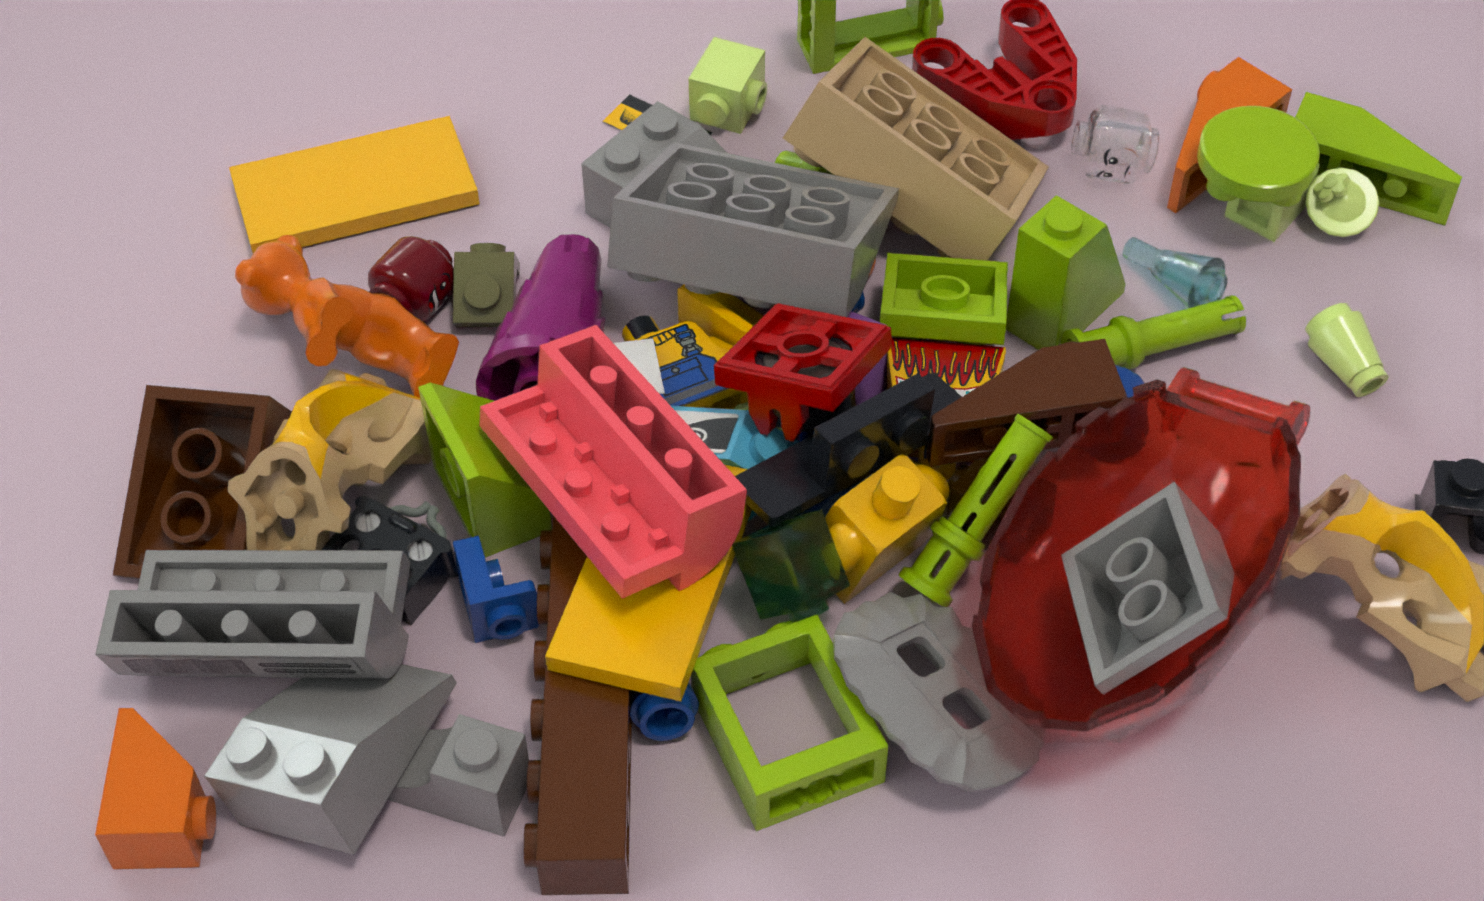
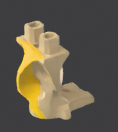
(333, 440)
(1434, 585)

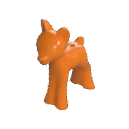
(344, 317)

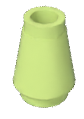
(1347, 348)

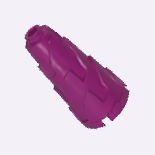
(552, 304)

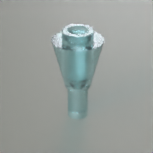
(1188, 276)

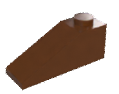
(1047, 388)

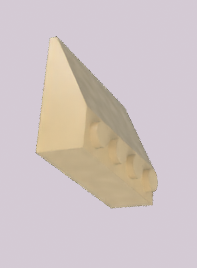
(895, 129)

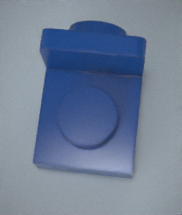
(492, 606)

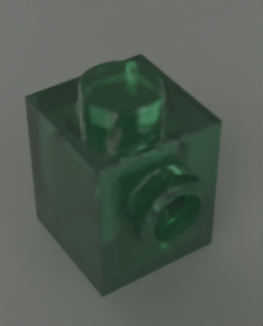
(791, 567)

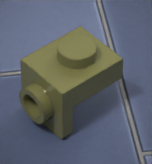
(484, 285)

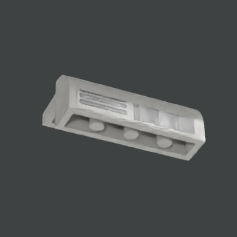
(260, 615)

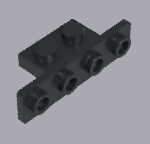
(846, 449)

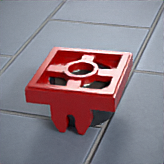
(801, 366)

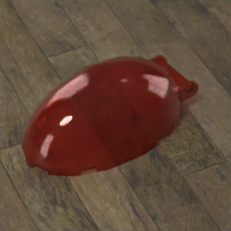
(1232, 461)

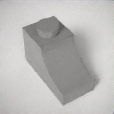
(467, 775)

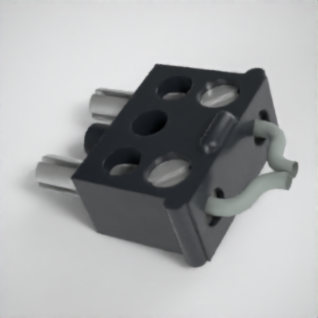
(385, 528)

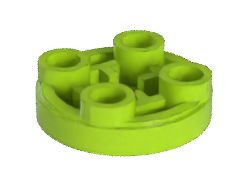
(1257, 156)

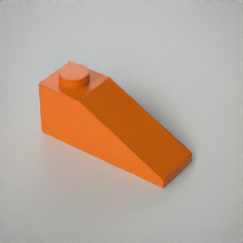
(1229, 88)

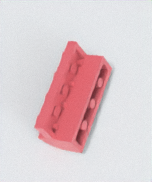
(618, 466)

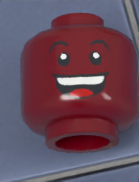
(415, 274)

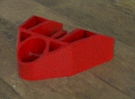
(1021, 95)

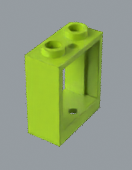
(894, 31)
(810, 776)

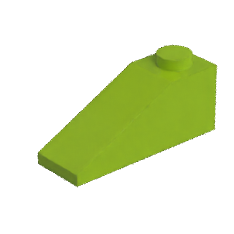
(1399, 169)

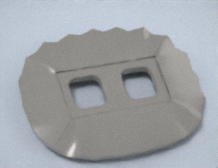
(912, 705)

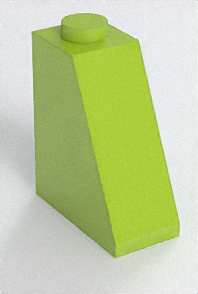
(1061, 274)

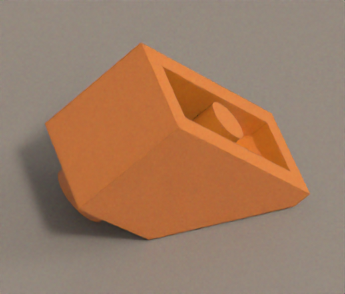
(151, 802)

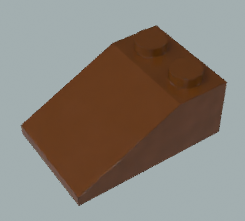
(182, 467)

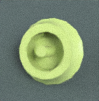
(1342, 202)

